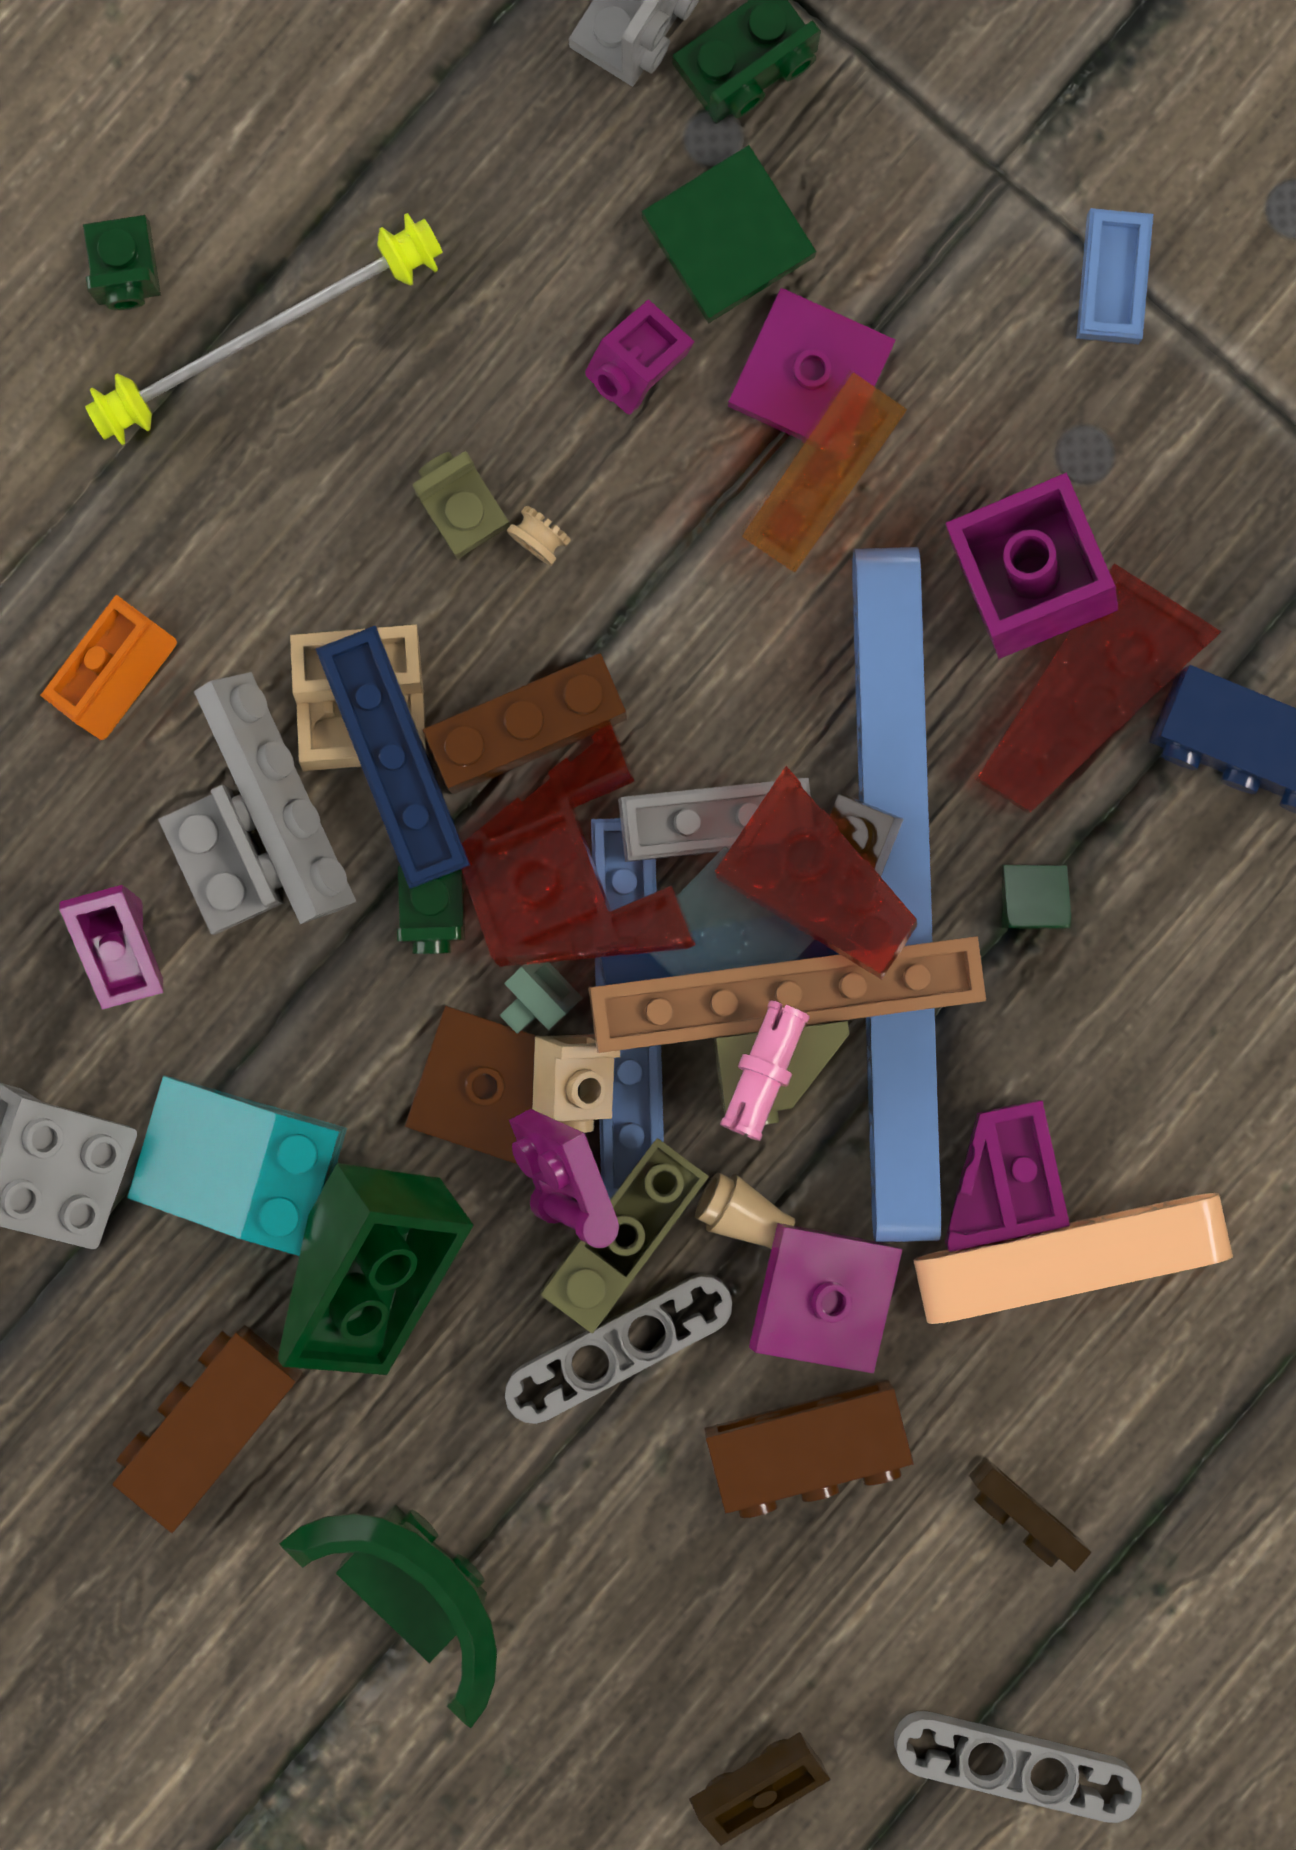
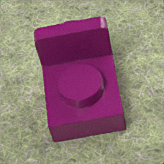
(637, 356)

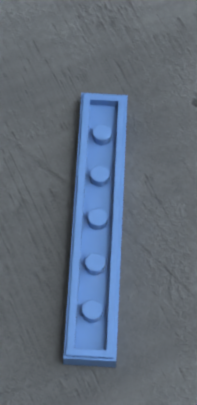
(638, 1071)

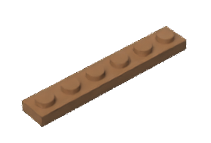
(822, 987)

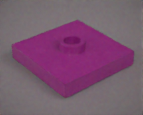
(803, 361)
(825, 1298)

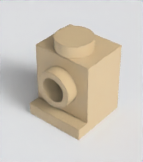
(560, 1068)

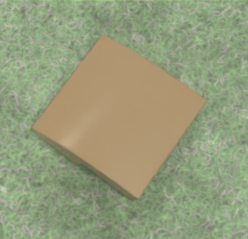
(321, 729)

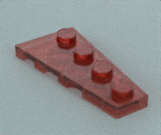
(1093, 689)

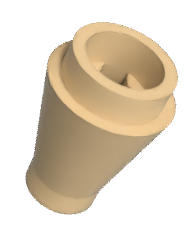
(739, 1211)

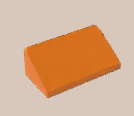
(109, 668)

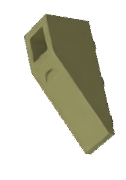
(646, 1209)

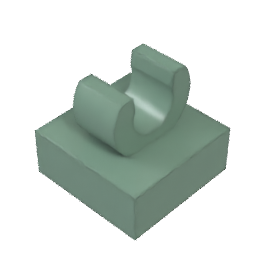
(540, 995)

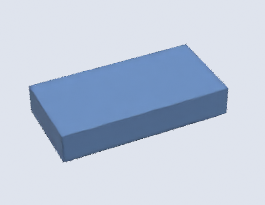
(1114, 276)

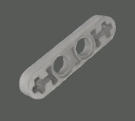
(622, 1354)
(1014, 1775)

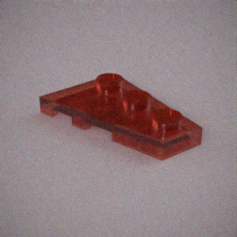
(814, 879)

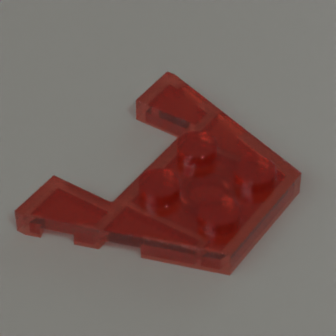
(540, 884)

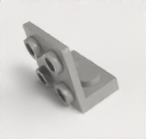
(628, 34)
(58, 1168)

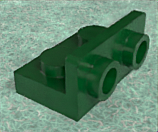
(746, 55)

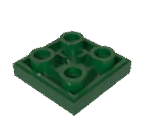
(728, 234)

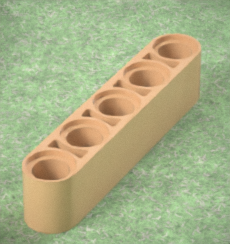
(1074, 1258)

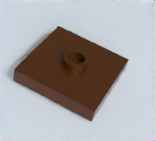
(475, 1083)

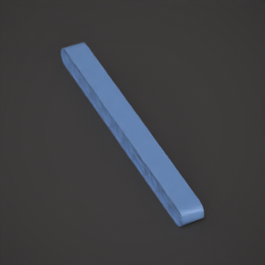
(896, 781)

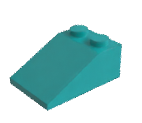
(234, 1164)

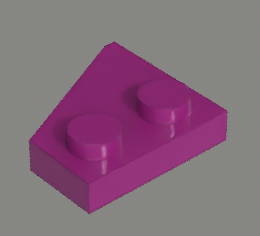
(1007, 1179)

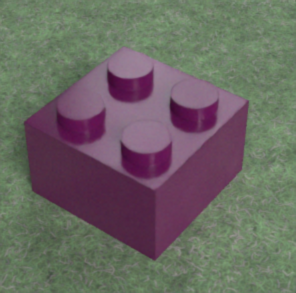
(1033, 565)

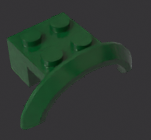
(412, 1589)

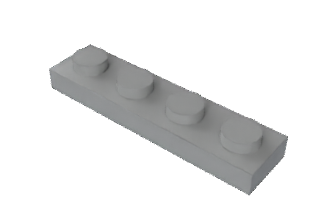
(275, 796)

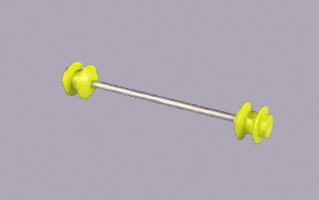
(128, 404)

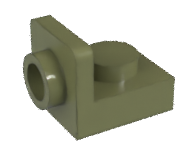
(459, 502)

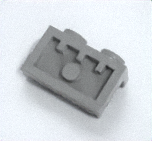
(222, 859)

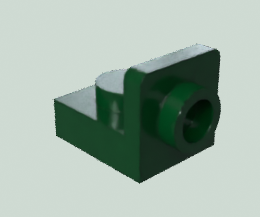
(121, 262)
(431, 913)

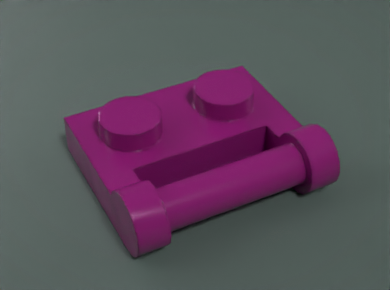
(562, 1169)

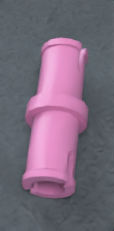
(764, 1070)

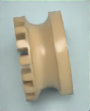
(537, 536)

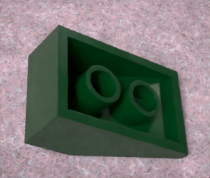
(369, 1268)

